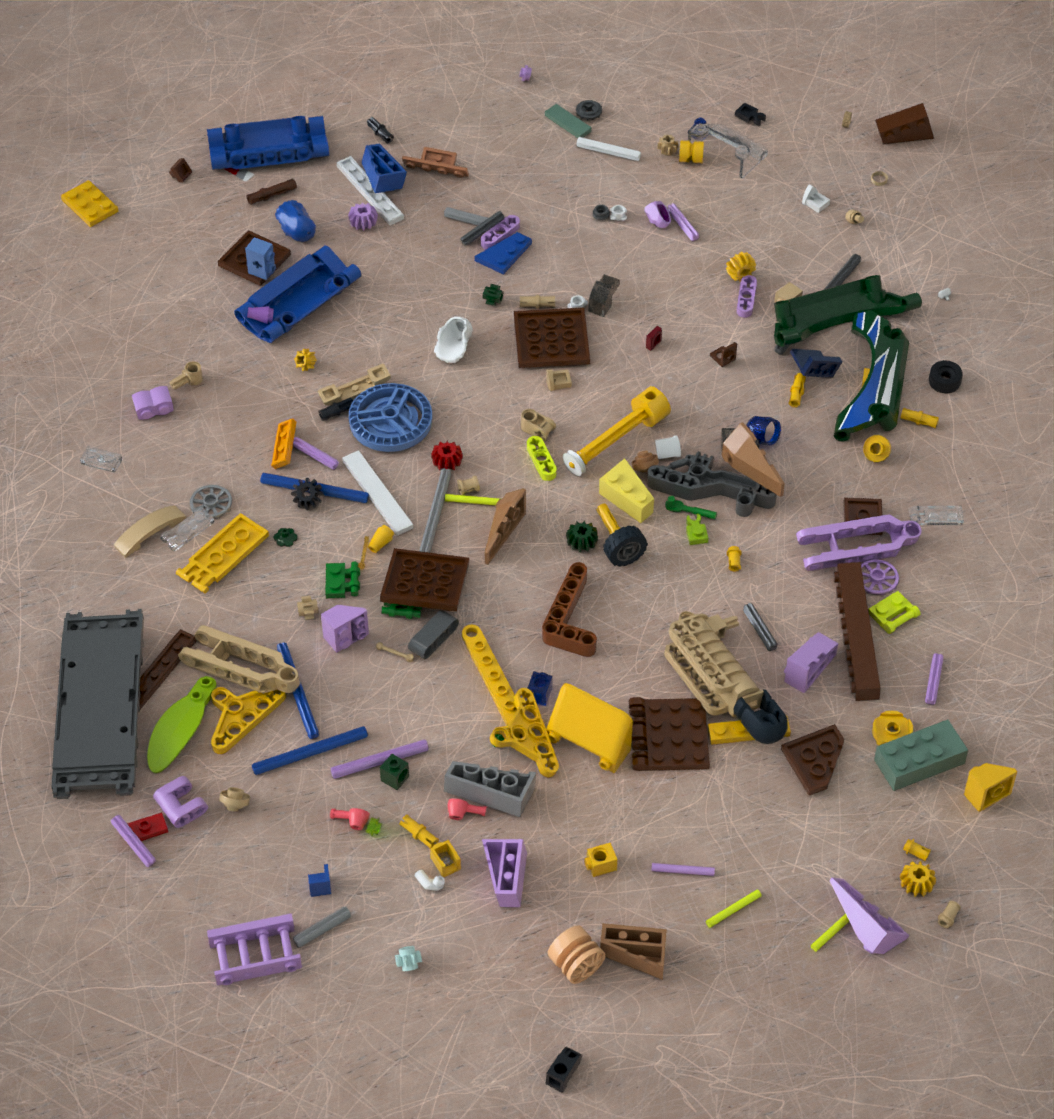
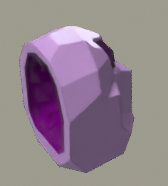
(658, 214)

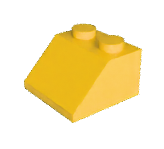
(989, 784)

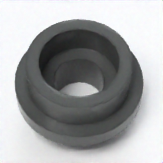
(601, 212)

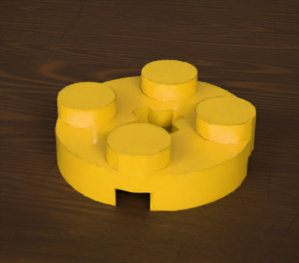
(890, 719)

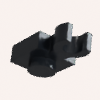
(749, 113)

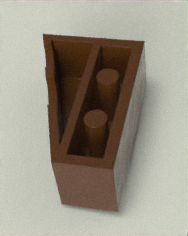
(905, 126)

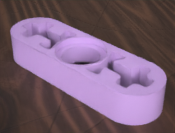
(508, 225)
(746, 301)

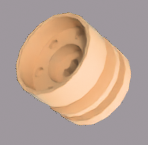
(576, 954)

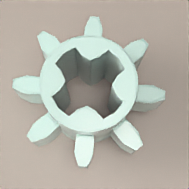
(408, 958)

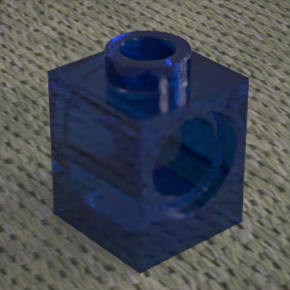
(541, 687)

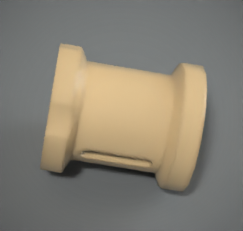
(468, 485)

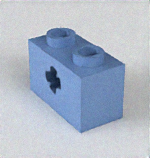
(260, 258)

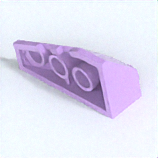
(870, 927)

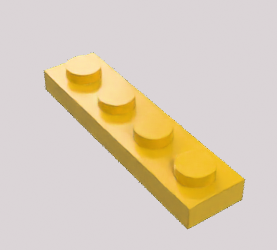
(732, 732)

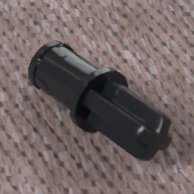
(380, 130)
(335, 409)

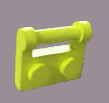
(890, 608)

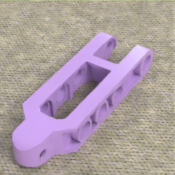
(900, 533)

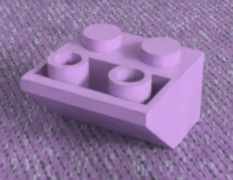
(344, 626)

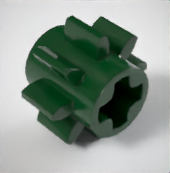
(493, 294)

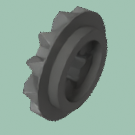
(588, 105)

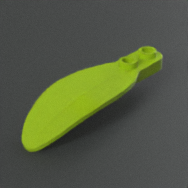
(178, 725)

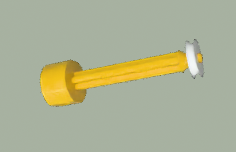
(647, 407)

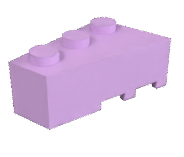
(507, 869)

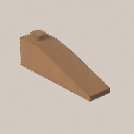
(746, 458)
(507, 516)

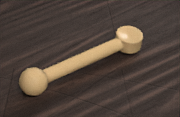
(409, 657)

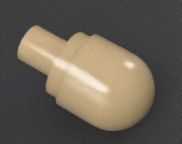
(854, 217)

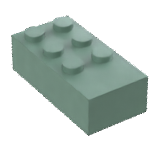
(920, 755)

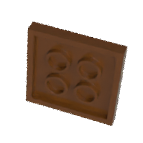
(235, 258)

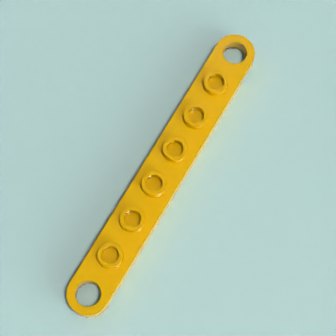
(491, 673)

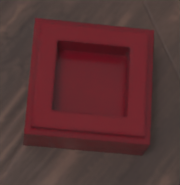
(654, 338)

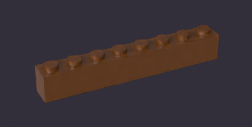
(857, 632)

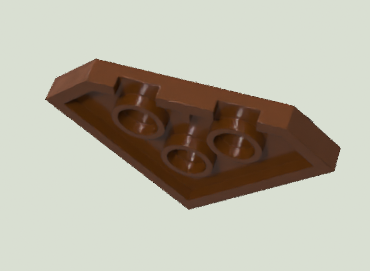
(815, 757)

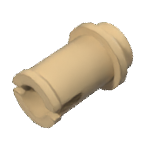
(946, 918)

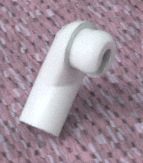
(430, 884)

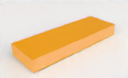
(284, 443)

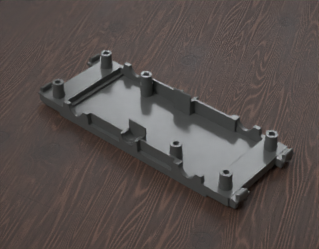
(98, 703)

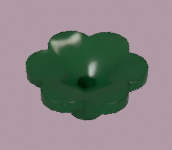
(285, 537)

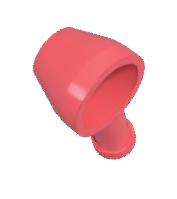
(458, 808)
(356, 816)

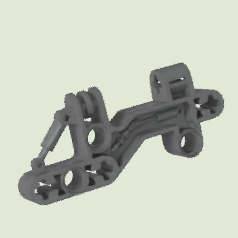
(702, 483)

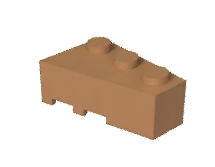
(635, 947)

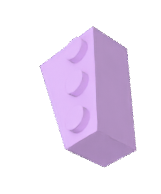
(809, 661)

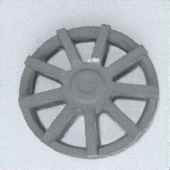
(211, 500)

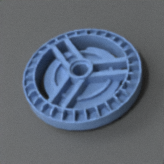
(388, 418)

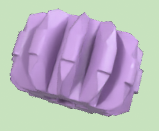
(363, 216)

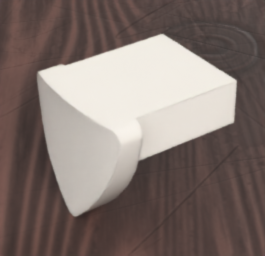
(814, 199)
(668, 447)

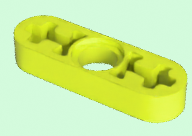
(542, 451)

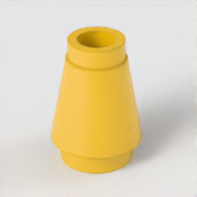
(381, 538)

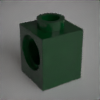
(394, 771)

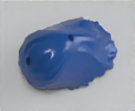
(295, 221)

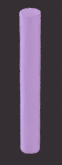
(683, 869)

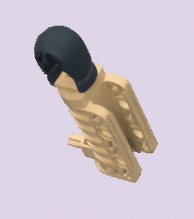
(722, 675)

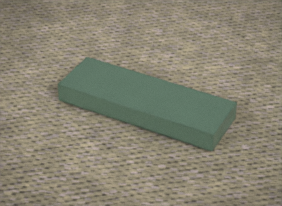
(568, 121)

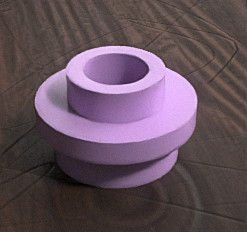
(525, 73)

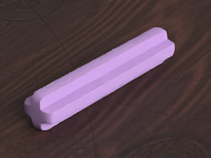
(683, 222)
(315, 453)
(934, 678)
(133, 841)

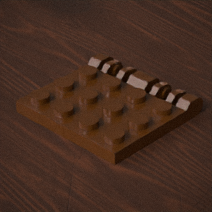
(670, 732)

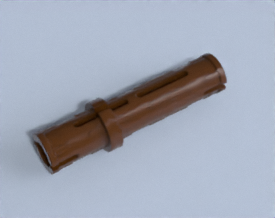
(266, 193)

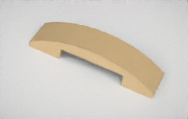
(376, 376)
(146, 527)

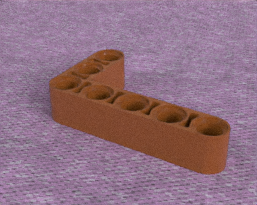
(555, 627)

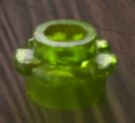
(373, 826)

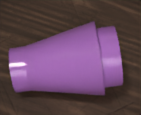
(261, 314)

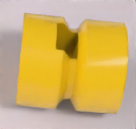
(691, 151)

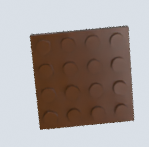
(551, 337)
(425, 579)

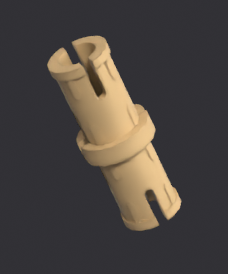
(537, 301)

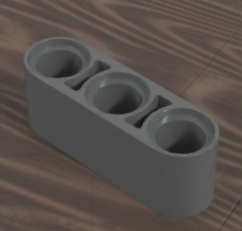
(433, 634)

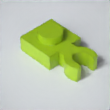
(695, 531)

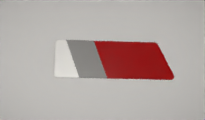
(240, 173)

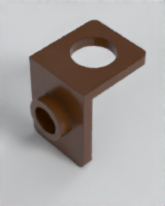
(728, 354)

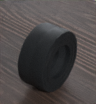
(945, 368)

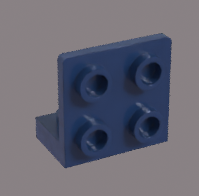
(814, 364)

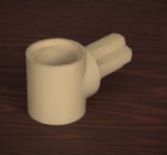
(191, 374)

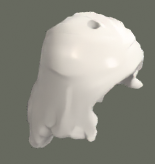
(453, 339)

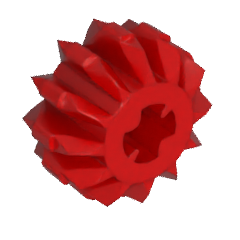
(447, 455)

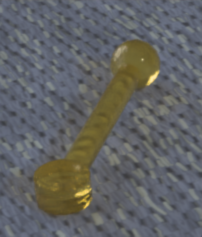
(362, 564)

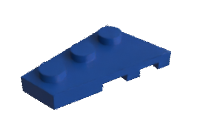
(505, 253)

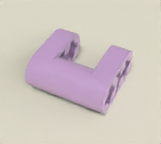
(178, 814)

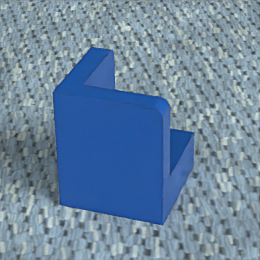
(320, 883)

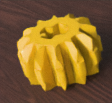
(740, 266)
(917, 878)

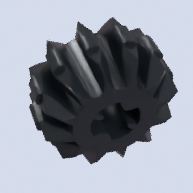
(308, 486)

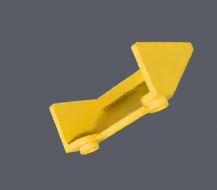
(591, 725)

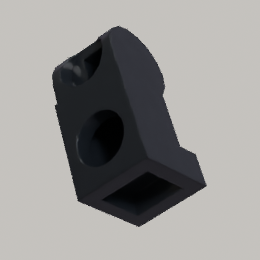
(563, 1069)

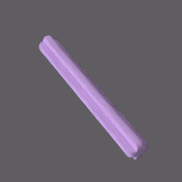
(378, 759)

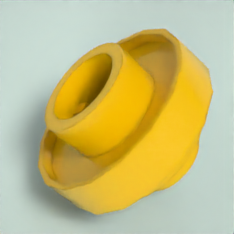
(877, 448)

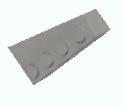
(491, 787)

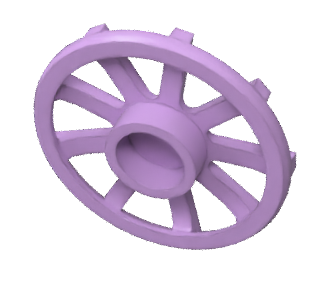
(878, 577)

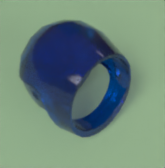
(758, 427)

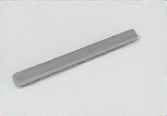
(435, 511)

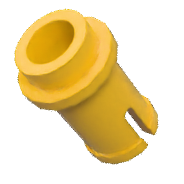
(734, 558)
(916, 849)

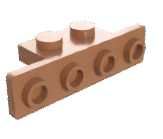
(437, 160)

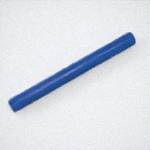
(328, 490)
(300, 696)
(309, 750)

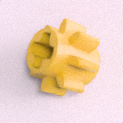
(305, 359)

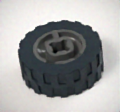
(625, 546)

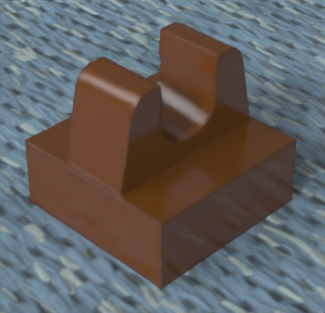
(180, 170)

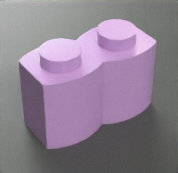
(152, 402)

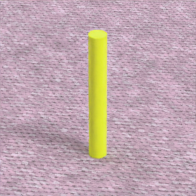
(471, 499)
(733, 908)
(825, 937)

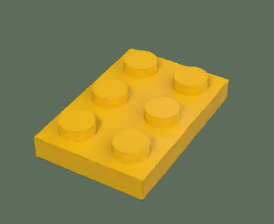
(89, 203)

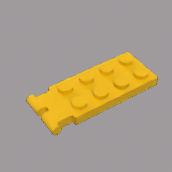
(223, 552)

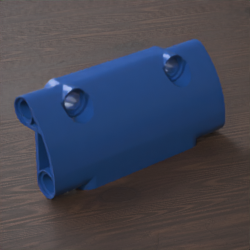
(267, 142)
(298, 292)

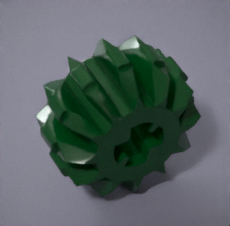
(582, 536)

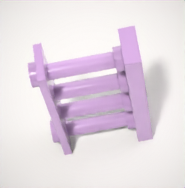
(248, 931)

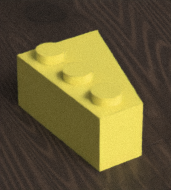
(627, 491)

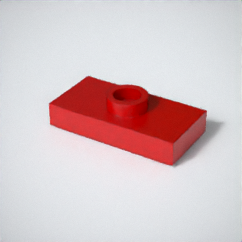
(149, 826)

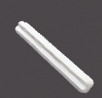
(608, 149)

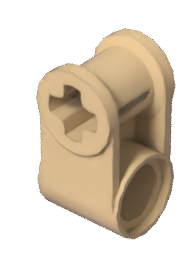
(535, 423)

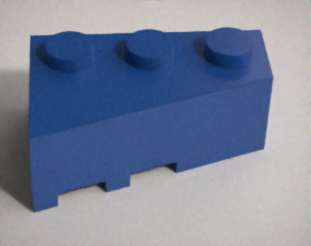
(382, 169)

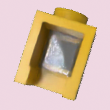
(445, 858)

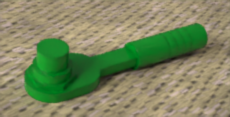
(678, 506)

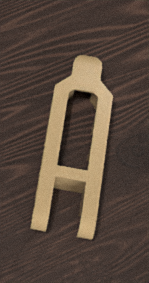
(226, 645)

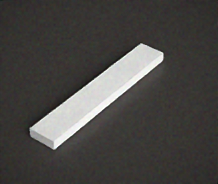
(360, 180)
(377, 493)

